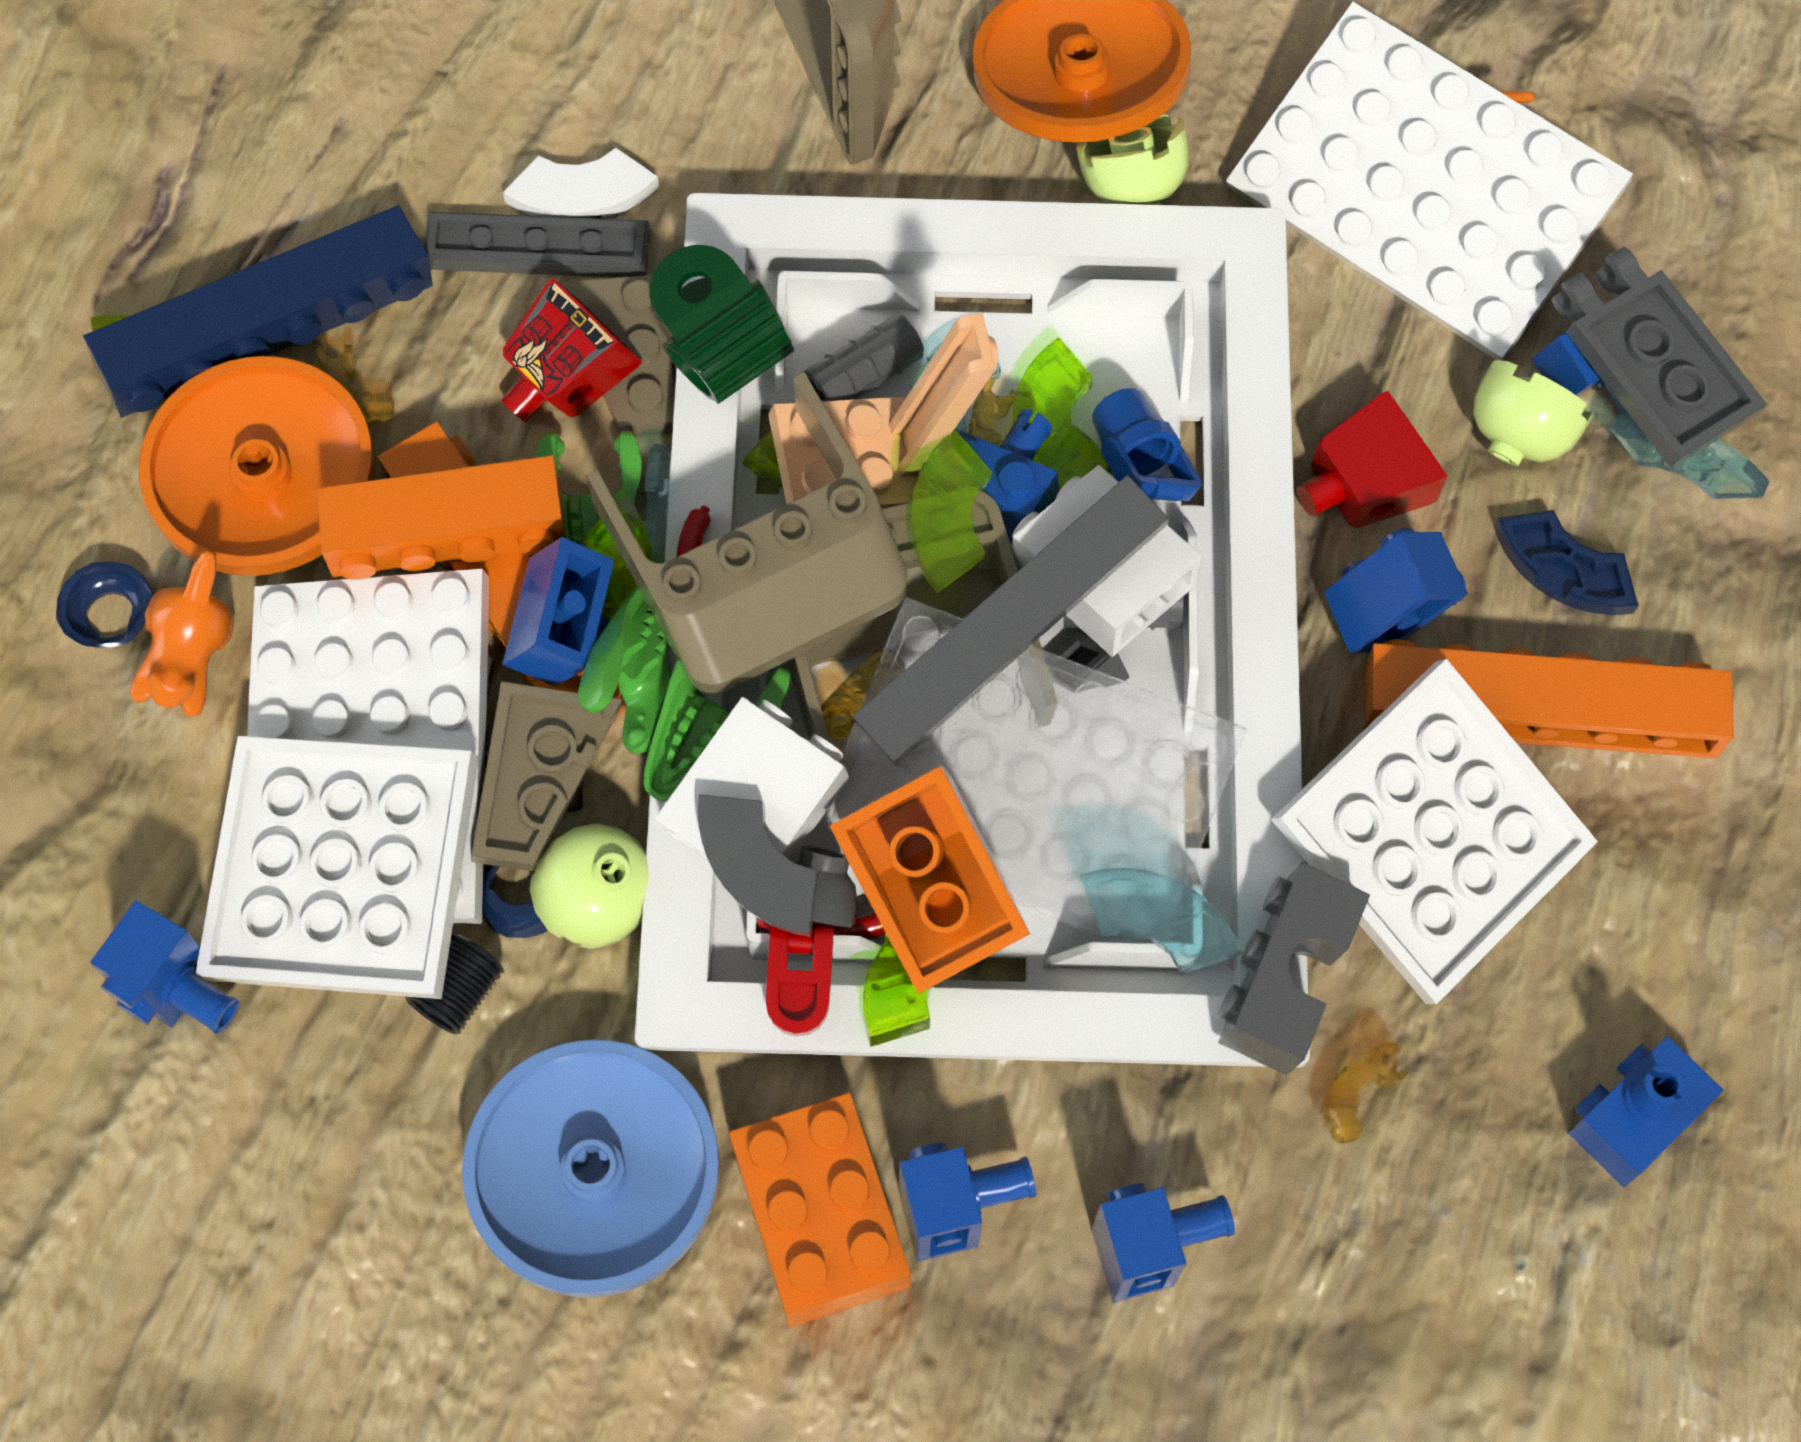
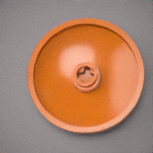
(1081, 65)
(241, 458)

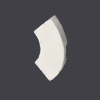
(582, 190)

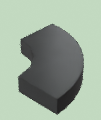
(752, 867)

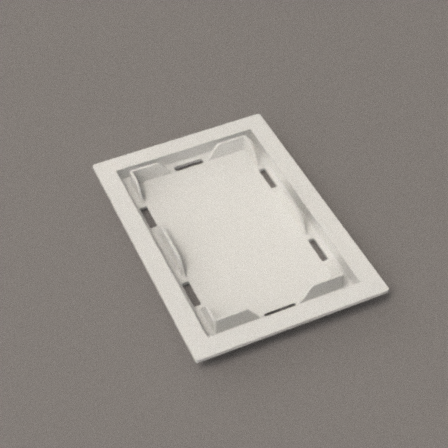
(1146, 301)

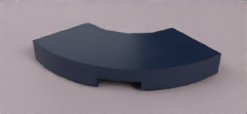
(1564, 567)

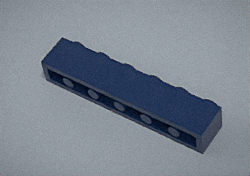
(260, 309)

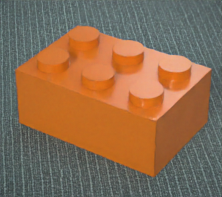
(820, 1210)

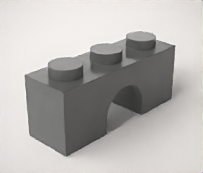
(1269, 1012)

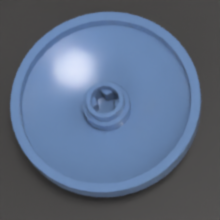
(591, 1168)

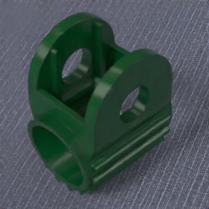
(718, 326)

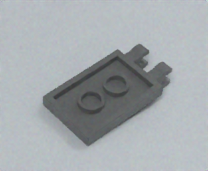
(1657, 358)

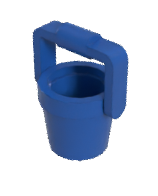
(1143, 446)

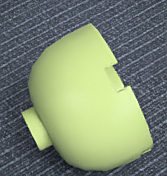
(1138, 165)
(1527, 415)
(591, 885)

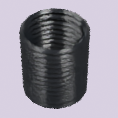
(467, 981)

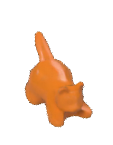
(185, 631)

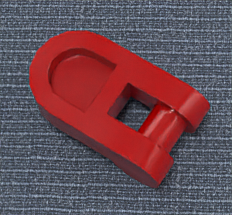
(799, 998)

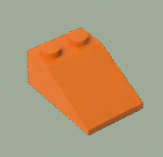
(930, 878)

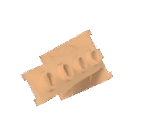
(892, 433)

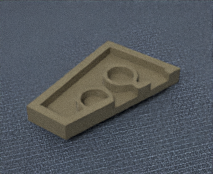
(647, 395)
(533, 770)

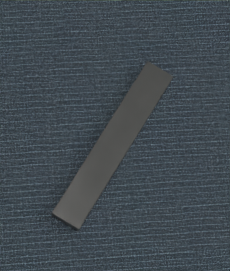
(1010, 620)

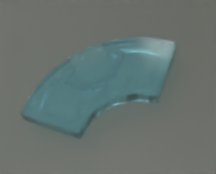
(1715, 469)
(657, 498)
(1162, 912)

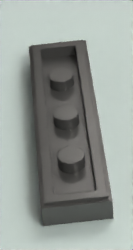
(537, 244)

